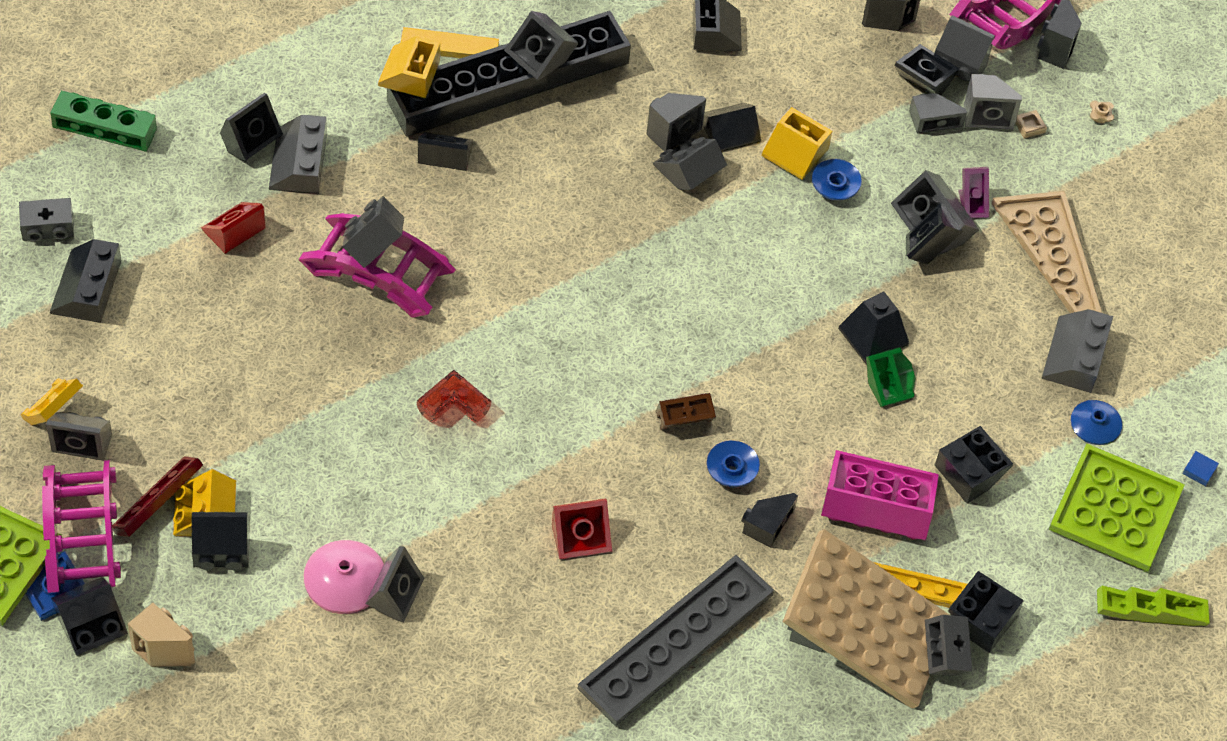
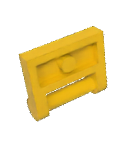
(51, 401)

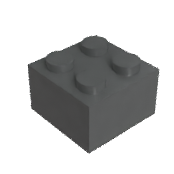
(373, 231)

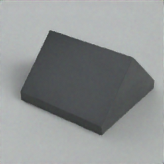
(396, 585)

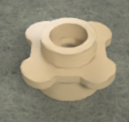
(1104, 115)

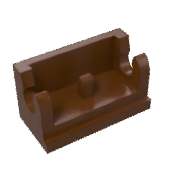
(685, 410)

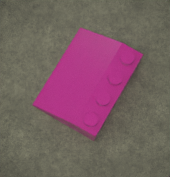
(880, 495)

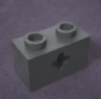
(46, 219)
(948, 645)

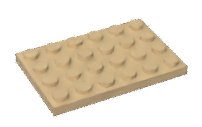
(863, 618)

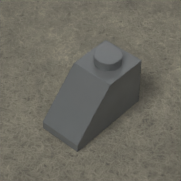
(935, 113)

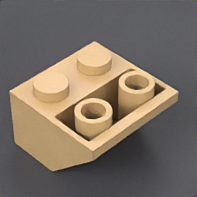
(160, 639)

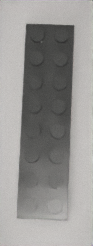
(675, 640)

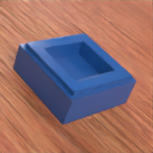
(1200, 468)

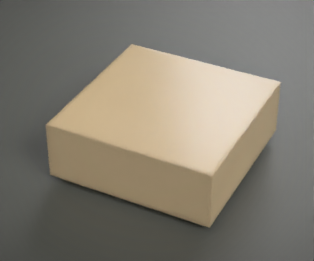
(1030, 124)

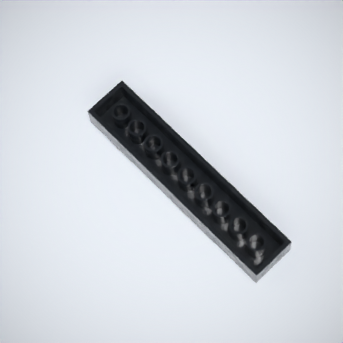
(497, 79)

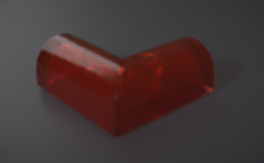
(450, 392)

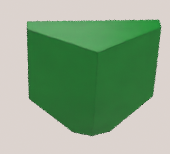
(890, 377)

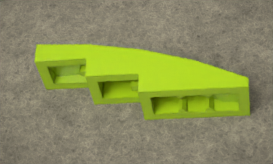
(1154, 607)

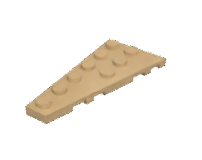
(1050, 239)

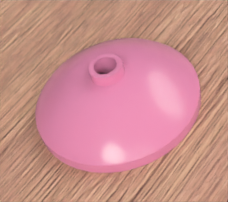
(340, 589)

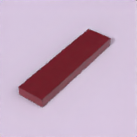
(156, 496)

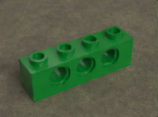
(103, 120)

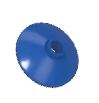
(837, 172)
(1092, 429)
(733, 454)

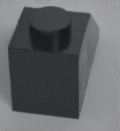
(768, 518)

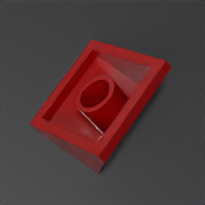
(236, 225)
(581, 528)

